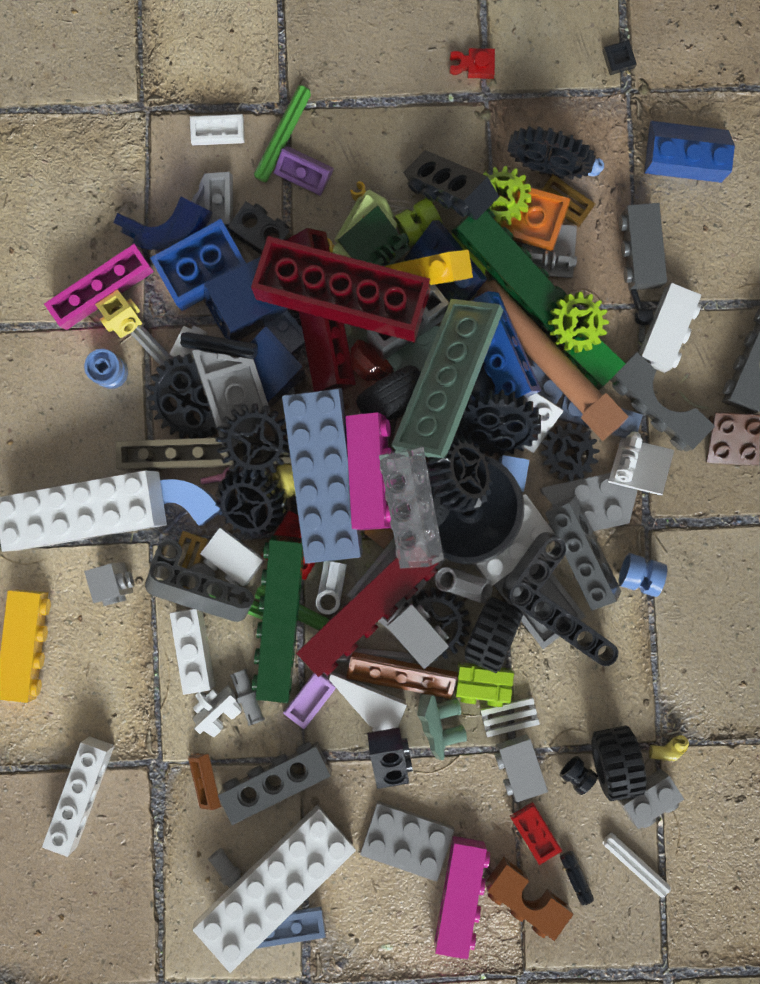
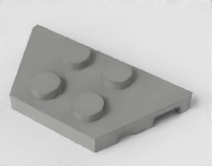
(228, 385)
(601, 501)

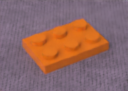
(542, 221)

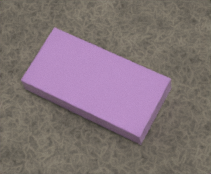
(309, 700)

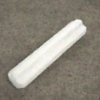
(636, 865)

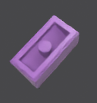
(303, 170)

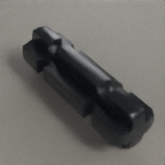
(577, 878)

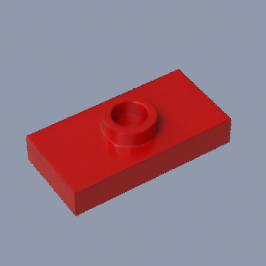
(535, 833)

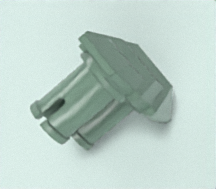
(430, 715)

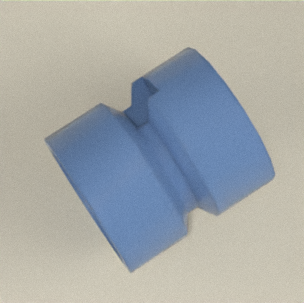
(106, 369)
(640, 574)

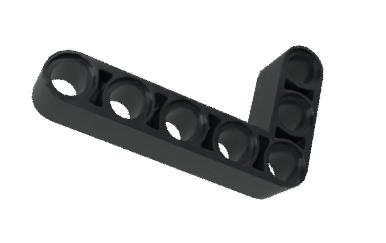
(551, 610)

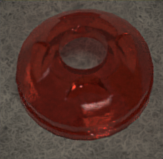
(368, 363)

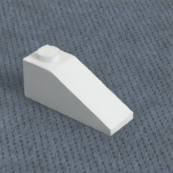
(374, 706)

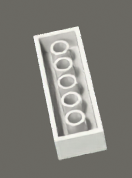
(81, 511)
(273, 888)

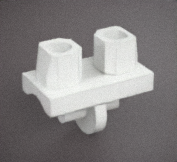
(211, 707)

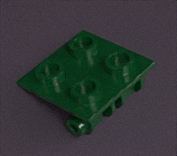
(375, 240)

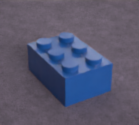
(197, 261)

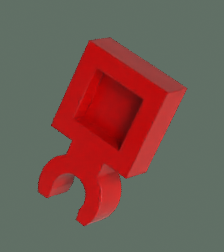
(478, 63)

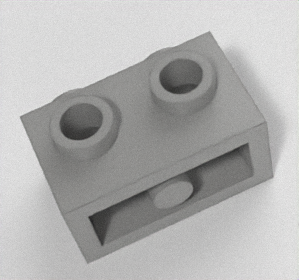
(109, 583)
(418, 635)
(521, 767)
(659, 797)

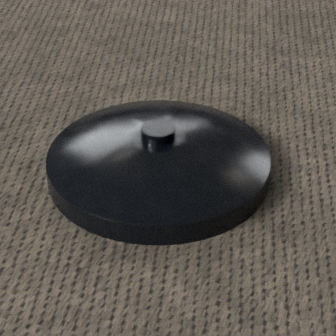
(489, 529)

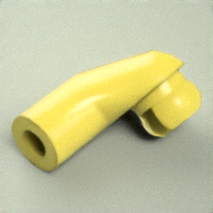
(671, 751)

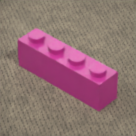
(80, 298)
(365, 443)
(460, 897)

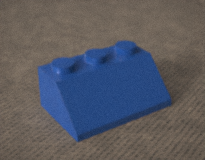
(689, 152)

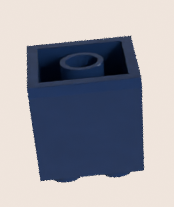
(234, 304)
(275, 367)

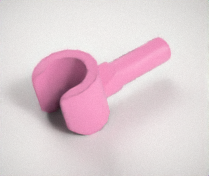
(216, 478)

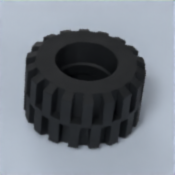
(493, 634)
(618, 763)

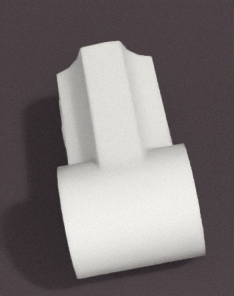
(331, 584)

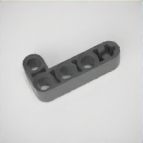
(231, 600)

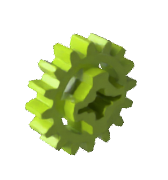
(509, 184)
(590, 323)

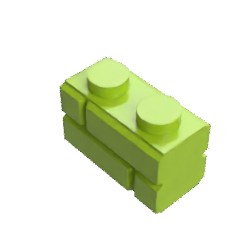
(481, 684)

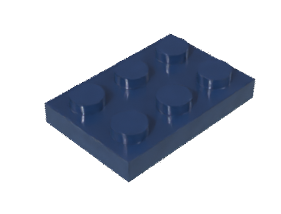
(438, 240)

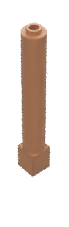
(598, 410)

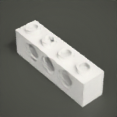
(78, 796)

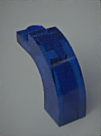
(185, 221)

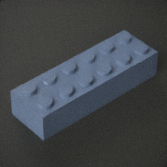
(321, 474)

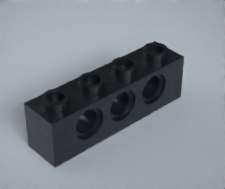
(451, 185)

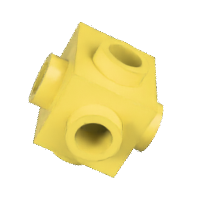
(119, 314)

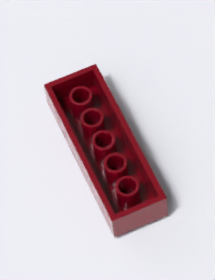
(341, 288)

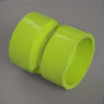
(424, 213)

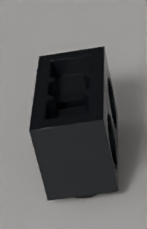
(256, 236)
(389, 758)

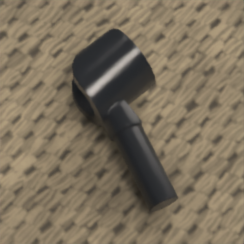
(642, 316)

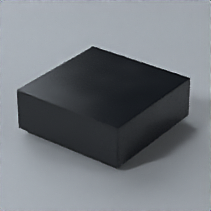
(619, 57)

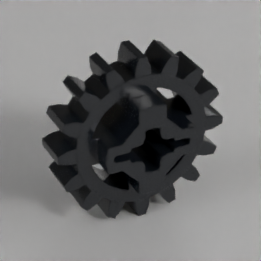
(564, 442)

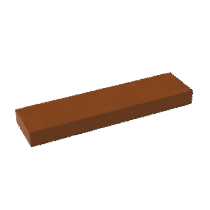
(401, 675)

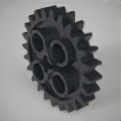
(551, 152)
(181, 417)
(500, 422)

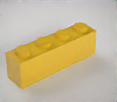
(22, 645)

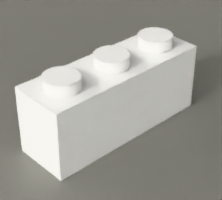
(670, 327)
(192, 651)

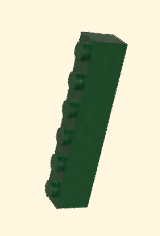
(512, 269)
(280, 618)

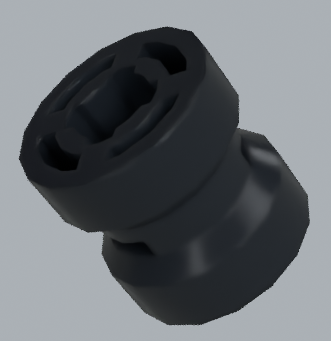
(578, 775)

